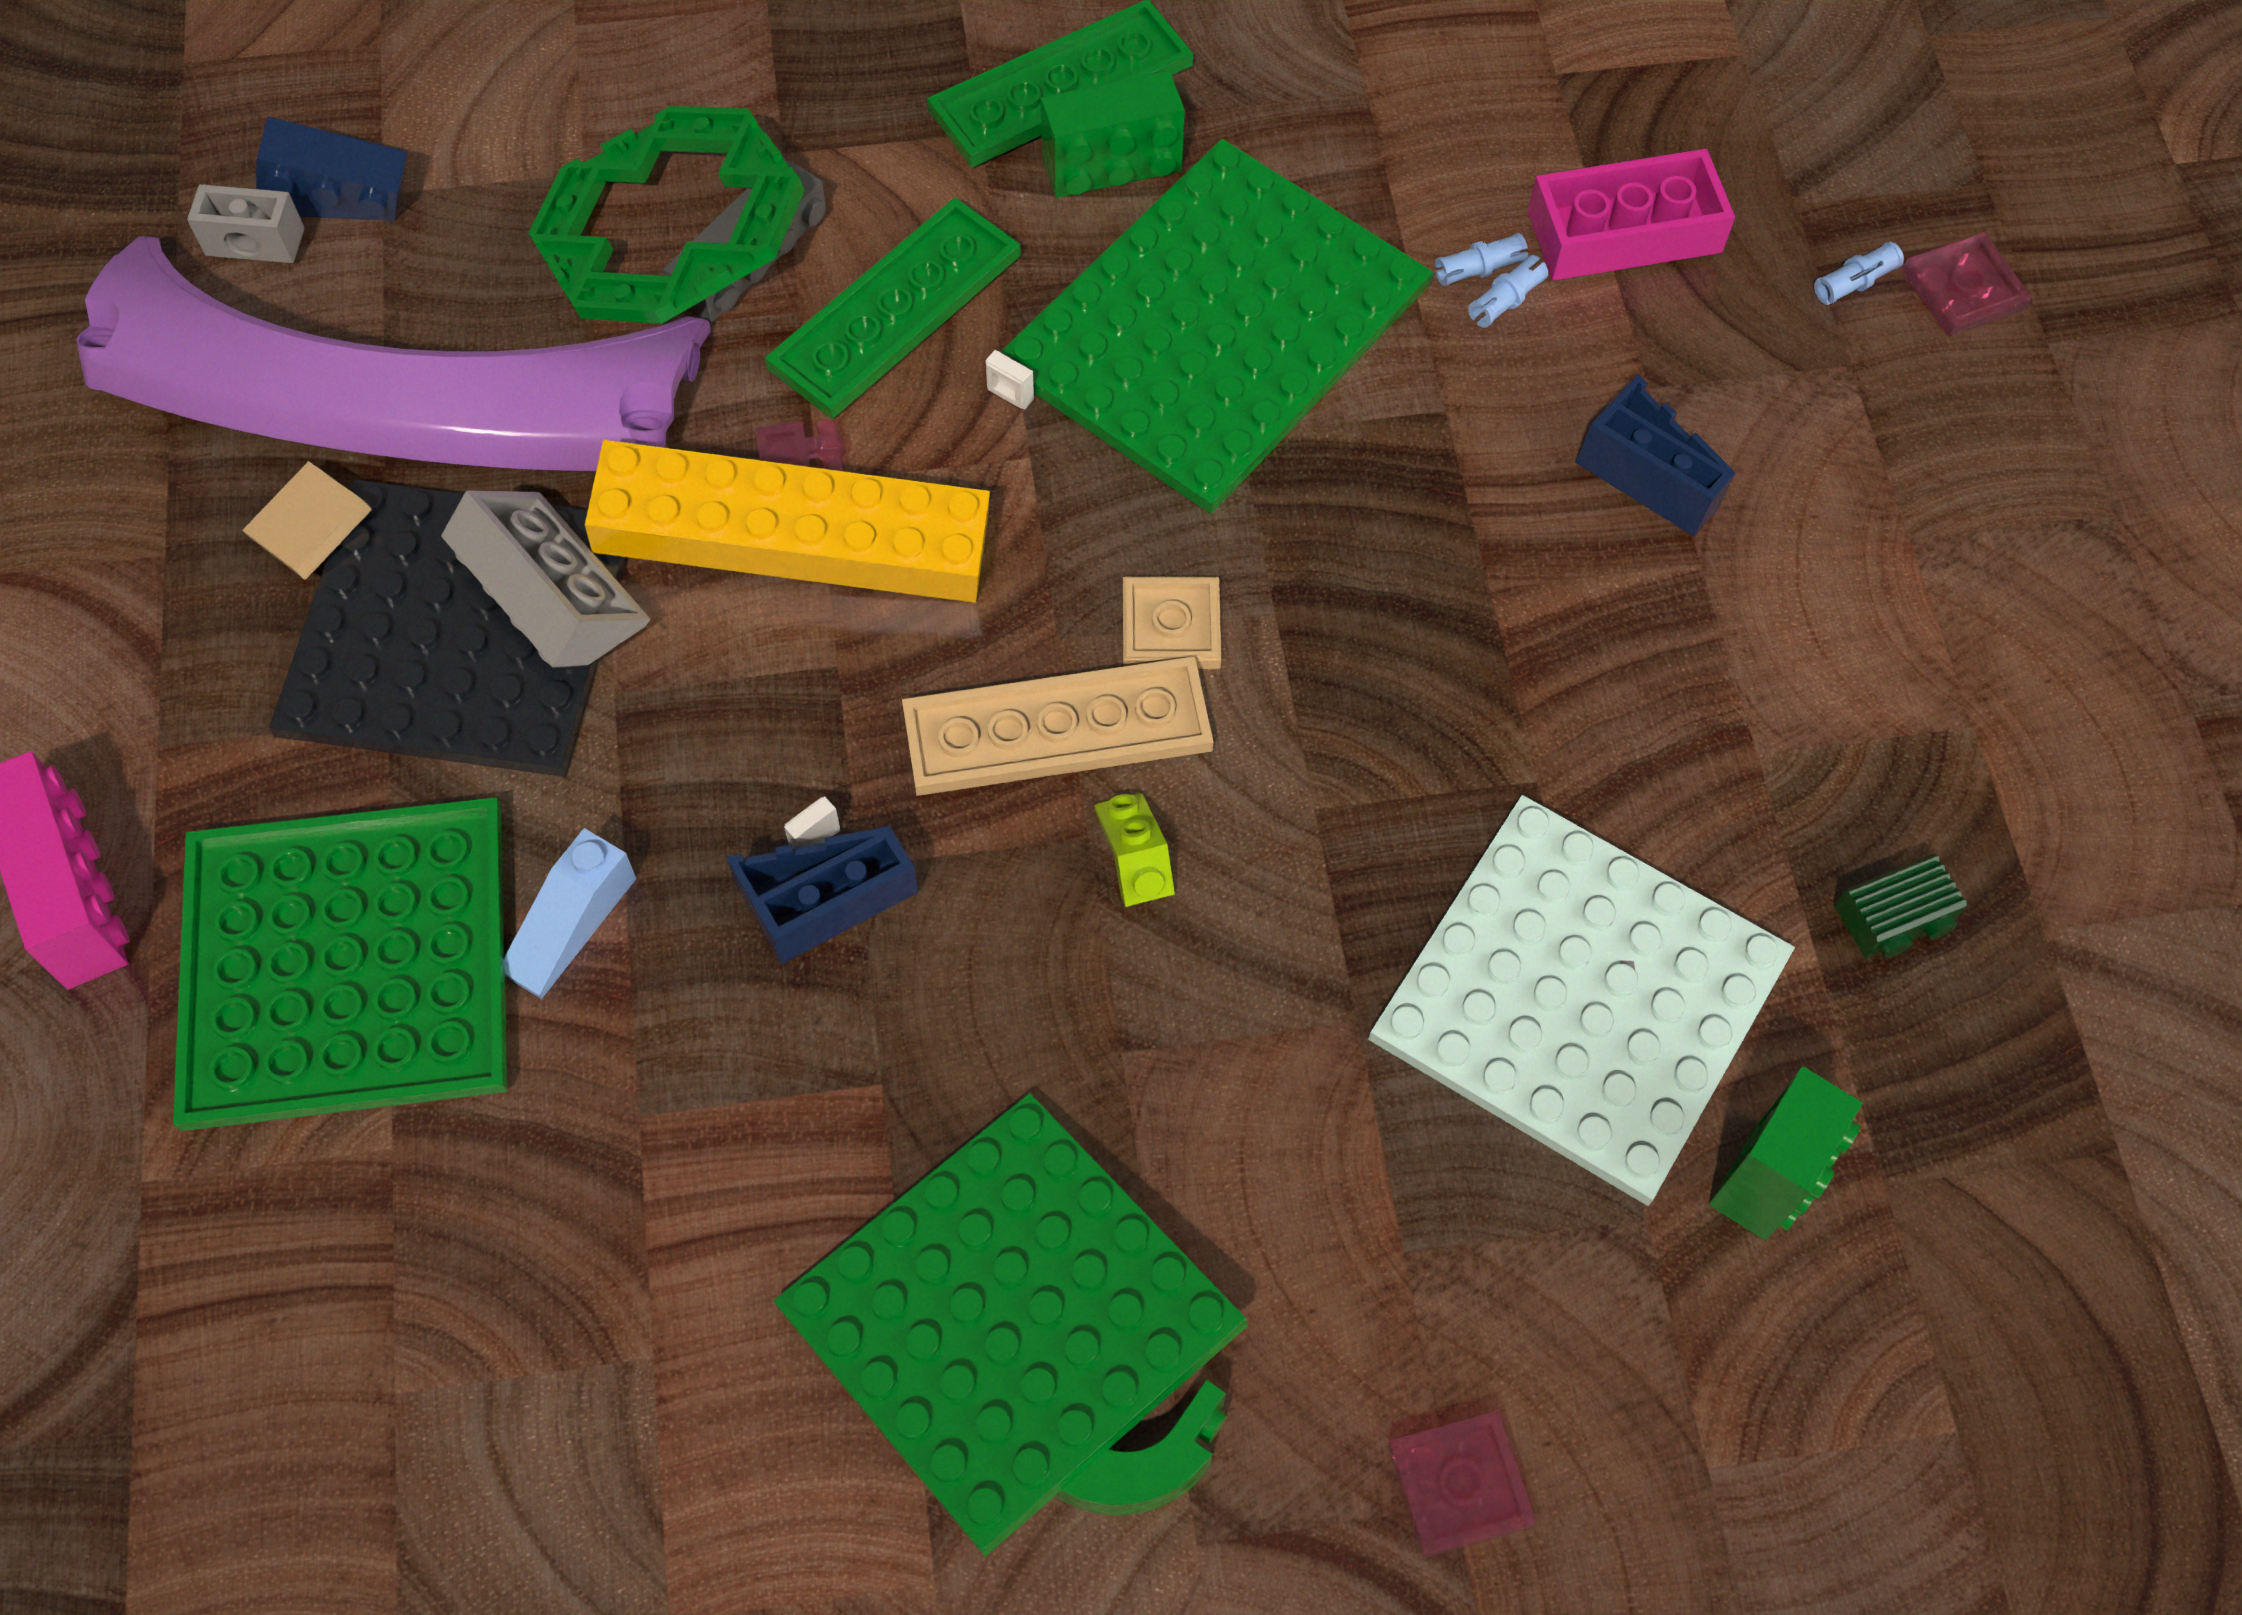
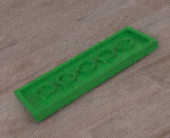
(1004, 103)
(892, 307)

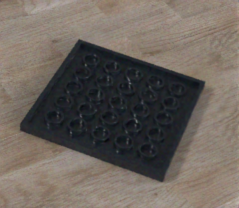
(420, 657)

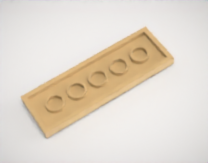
(1056, 725)

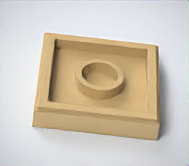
(307, 520)
(1171, 620)

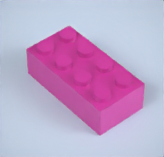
(1630, 214)
(53, 875)

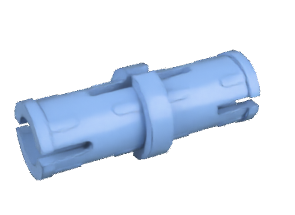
(1481, 259)
(1877, 263)
(1508, 291)

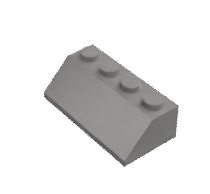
(542, 576)

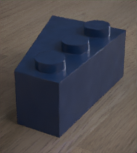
(330, 172)
(1655, 460)
(823, 888)

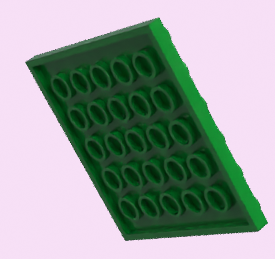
(341, 964)
(1009, 1321)

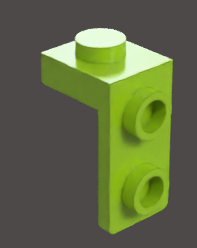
(1137, 848)

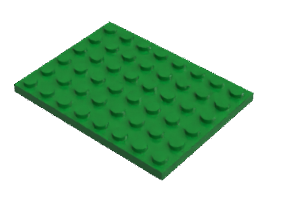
(1216, 323)

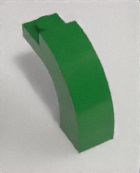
(1157, 1475)

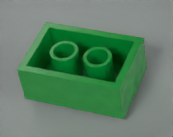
(1112, 134)
(1789, 1155)

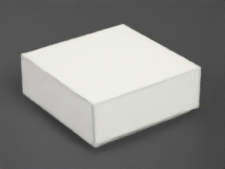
(1009, 380)
(813, 824)

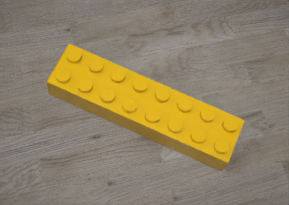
(787, 521)

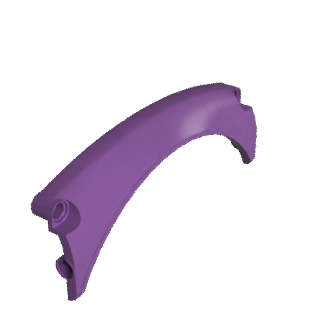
(515, 409)

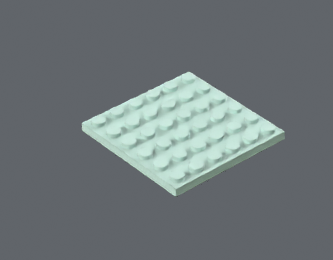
(1544, 1024)

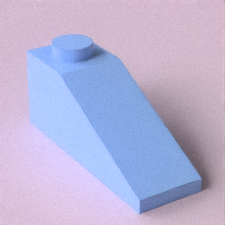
(567, 911)

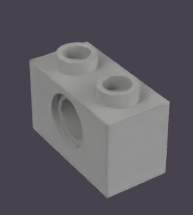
(246, 223)

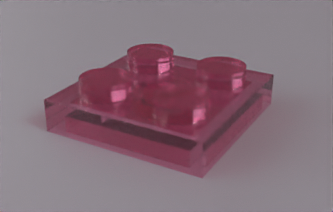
(1966, 284)
(1461, 1484)

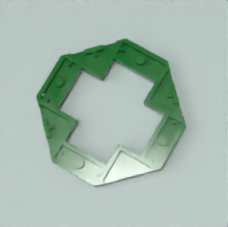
(702, 266)

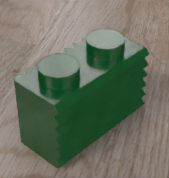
(1901, 906)

